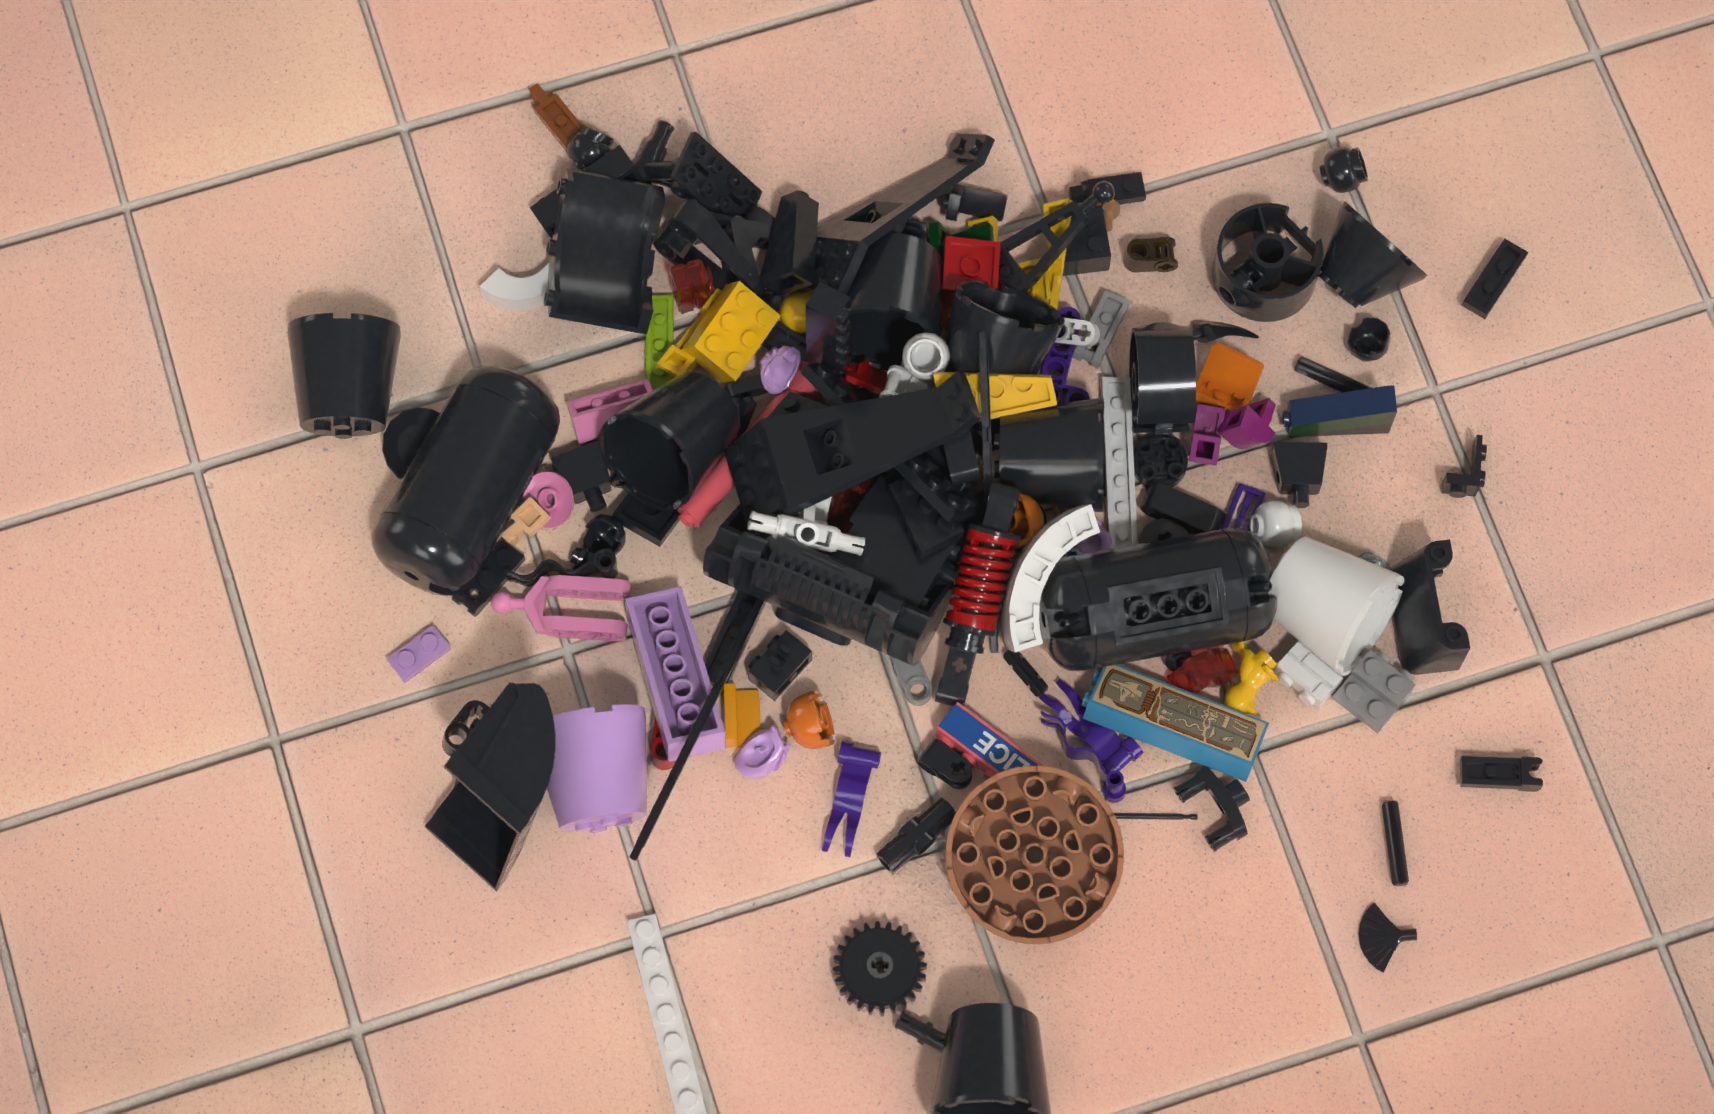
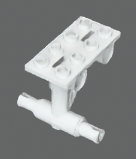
(807, 528)

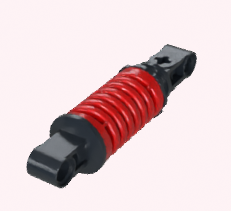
(979, 599)

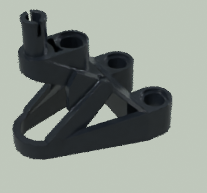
(733, 246)

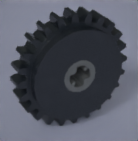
(898, 959)

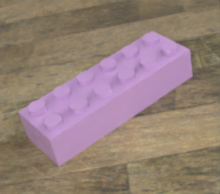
(673, 670)

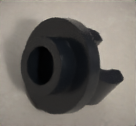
(580, 556)

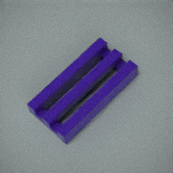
(1251, 491)

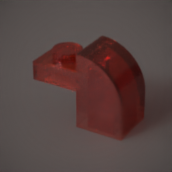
(1204, 670)

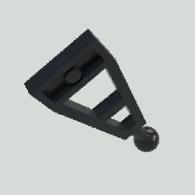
(1010, 271)

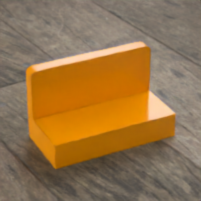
(741, 714)

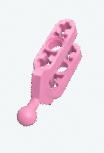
(569, 587)

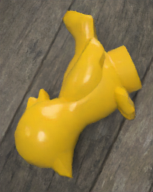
(1254, 673)

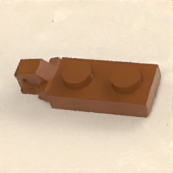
(554, 115)

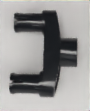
(1226, 797)

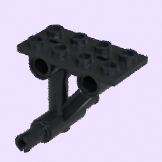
(697, 174)

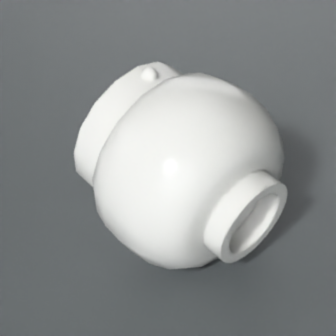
(925, 355)
(1276, 524)

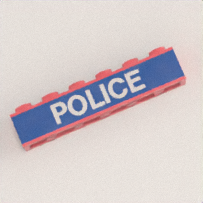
(981, 743)

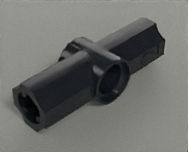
(916, 835)

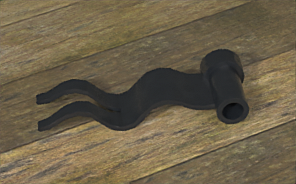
(603, 562)

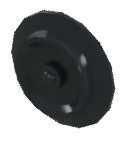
(405, 437)

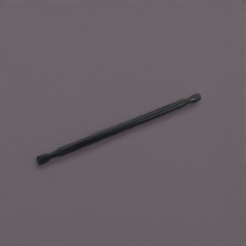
(1155, 816)

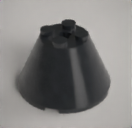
(1365, 261)

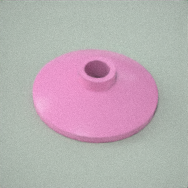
(541, 490)

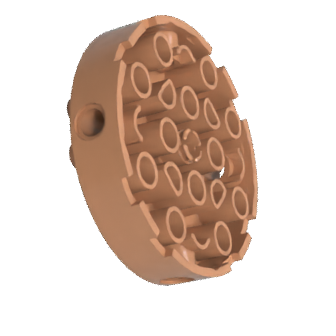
(1024, 898)

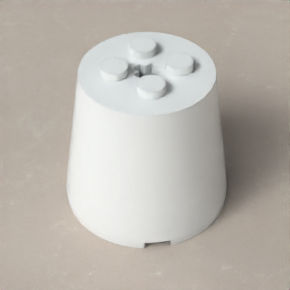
(1333, 601)

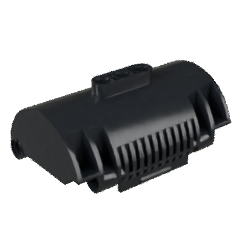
(824, 592)

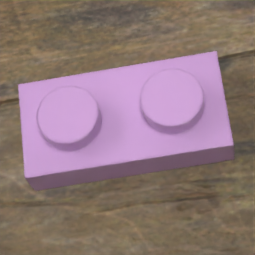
(418, 654)

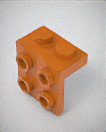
(1227, 378)

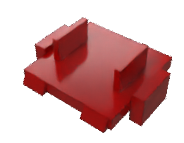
(866, 376)

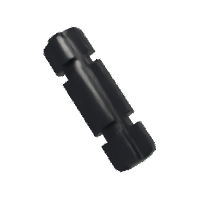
(1026, 672)

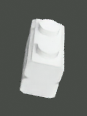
(1308, 675)

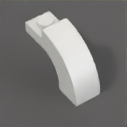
(514, 292)

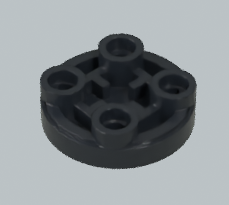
(1160, 460)

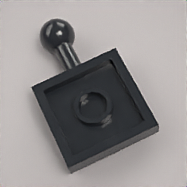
(646, 521)

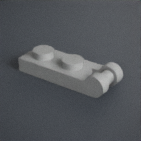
(1108, 318)

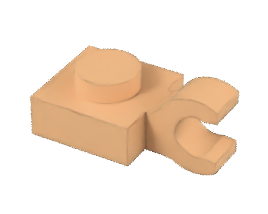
(528, 519)

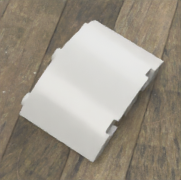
(1032, 570)

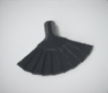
(1381, 937)

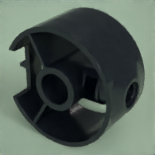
(1254, 274)
(1162, 378)

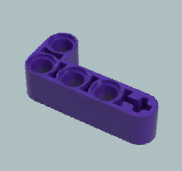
(1061, 362)

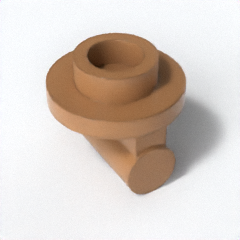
(1111, 211)

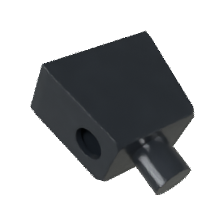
(1299, 469)
(585, 473)

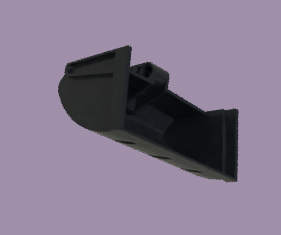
(498, 781)

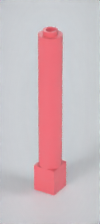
(720, 481)

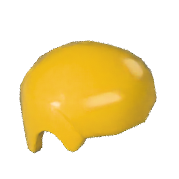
(794, 311)

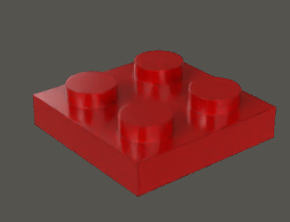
(969, 260)

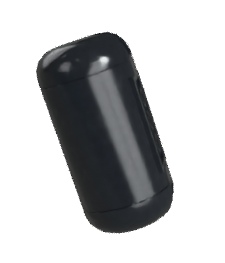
(466, 480)
(1157, 599)

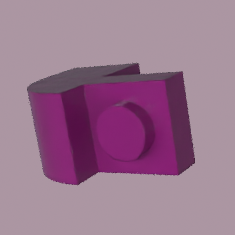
(1249, 424)
(1205, 434)

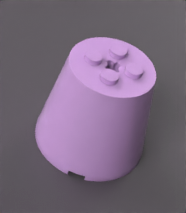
(599, 768)

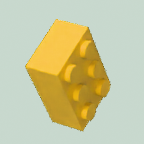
(731, 332)

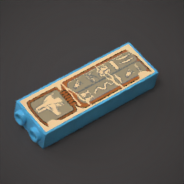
(1174, 720)

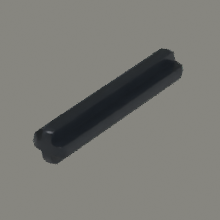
(1328, 376)
(1395, 843)

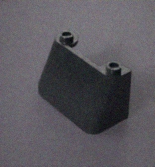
(1421, 637)

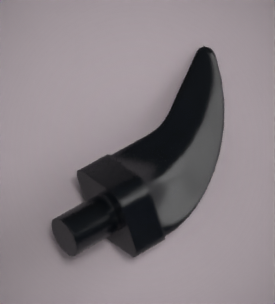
(1209, 331)

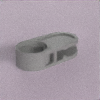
(909, 676)

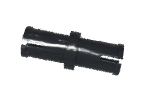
(922, 1031)

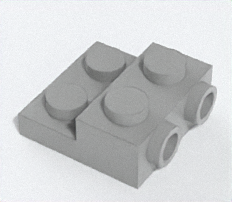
(1375, 690)

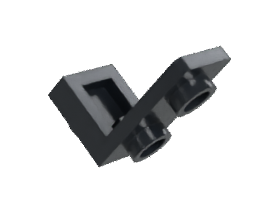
(974, 202)
(1468, 485)

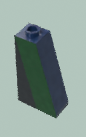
(1342, 413)

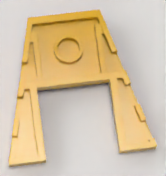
(1049, 284)

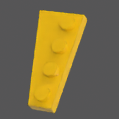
(1010, 392)

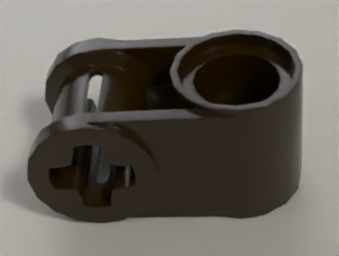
(1156, 253)

